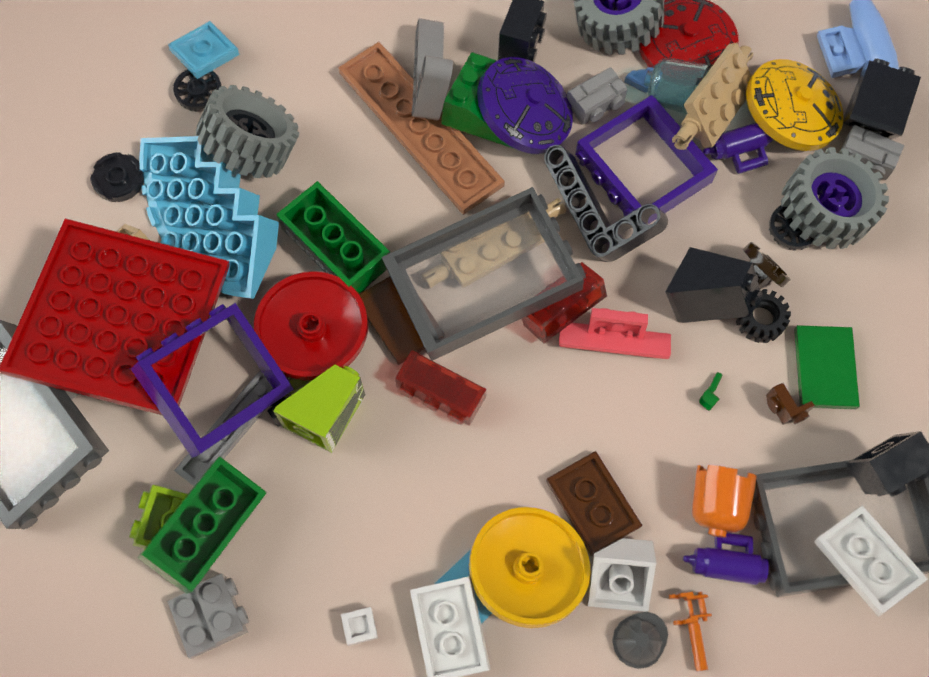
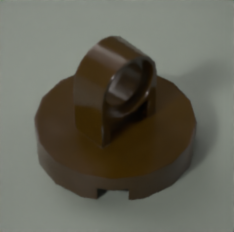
(765, 267)

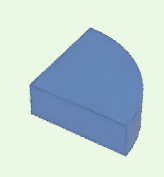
(637, 79)

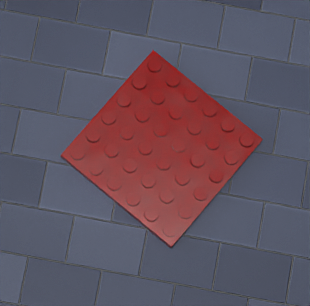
(103, 306)

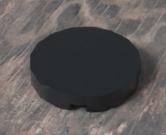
(117, 177)

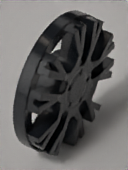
(195, 89)
(788, 231)

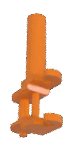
(694, 627)

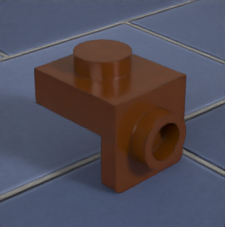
(783, 405)

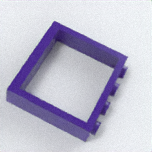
(666, 128)
(168, 406)

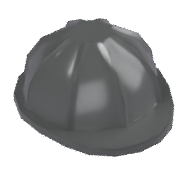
(640, 640)

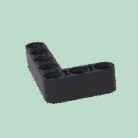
(592, 211)

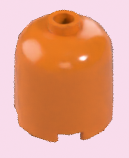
(722, 499)

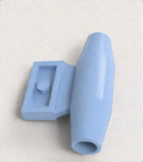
(850, 48)

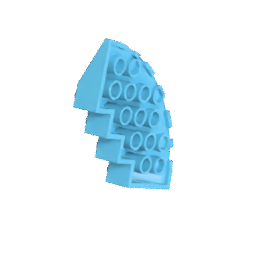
(205, 211)

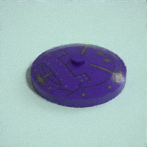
(524, 105)

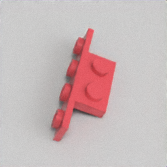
(617, 333)

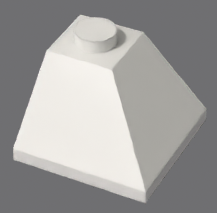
(623, 575)

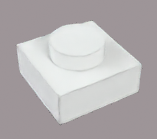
(359, 626)

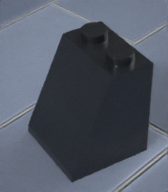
(882, 99)
(713, 287)

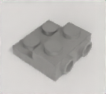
(208, 615)

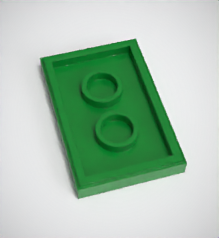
(826, 367)

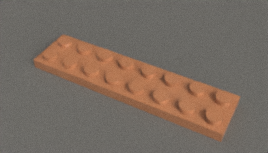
(437, 148)

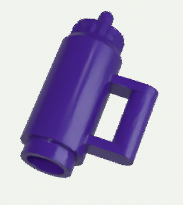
(741, 141)
(729, 564)

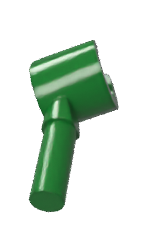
(709, 399)

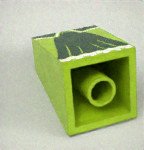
(323, 407)

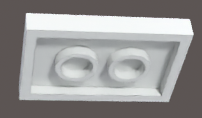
(870, 561)
(450, 629)

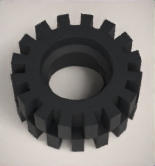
(770, 331)

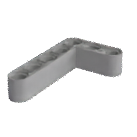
(431, 70)

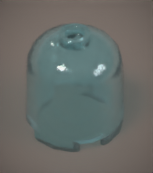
(674, 82)

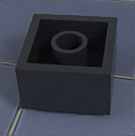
(522, 30)
(892, 464)

